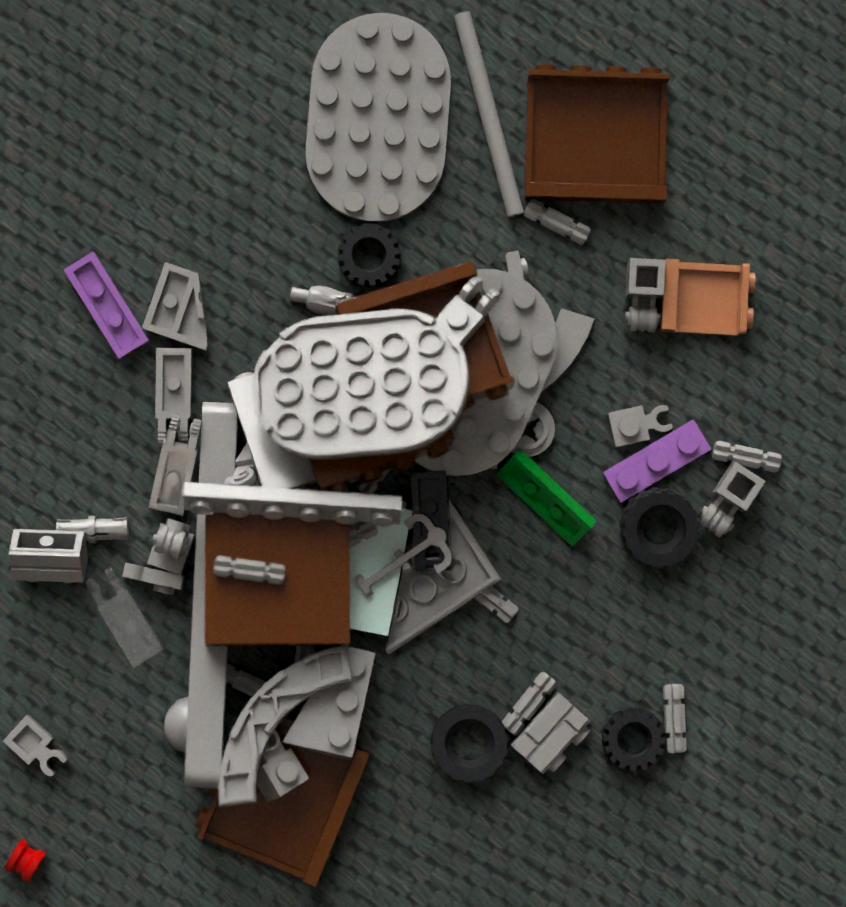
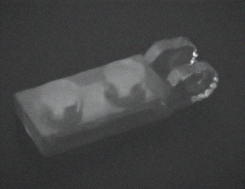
(126, 621)

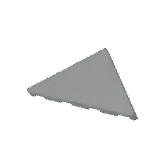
(431, 596)

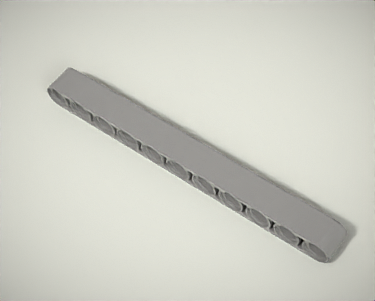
(208, 663)

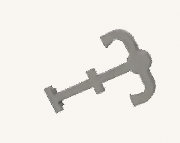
(436, 537)

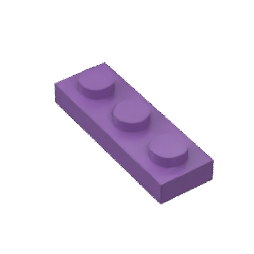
(106, 305)
(656, 461)

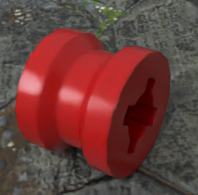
(25, 860)

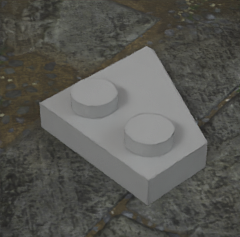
(178, 308)

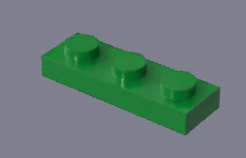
(546, 497)

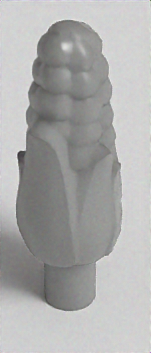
(320, 298)

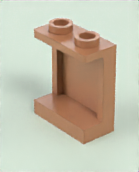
(706, 298)

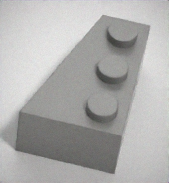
(333, 716)

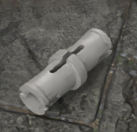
(97, 529)

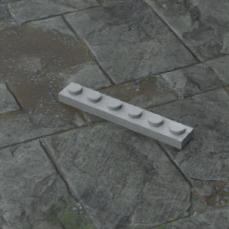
(281, 503)

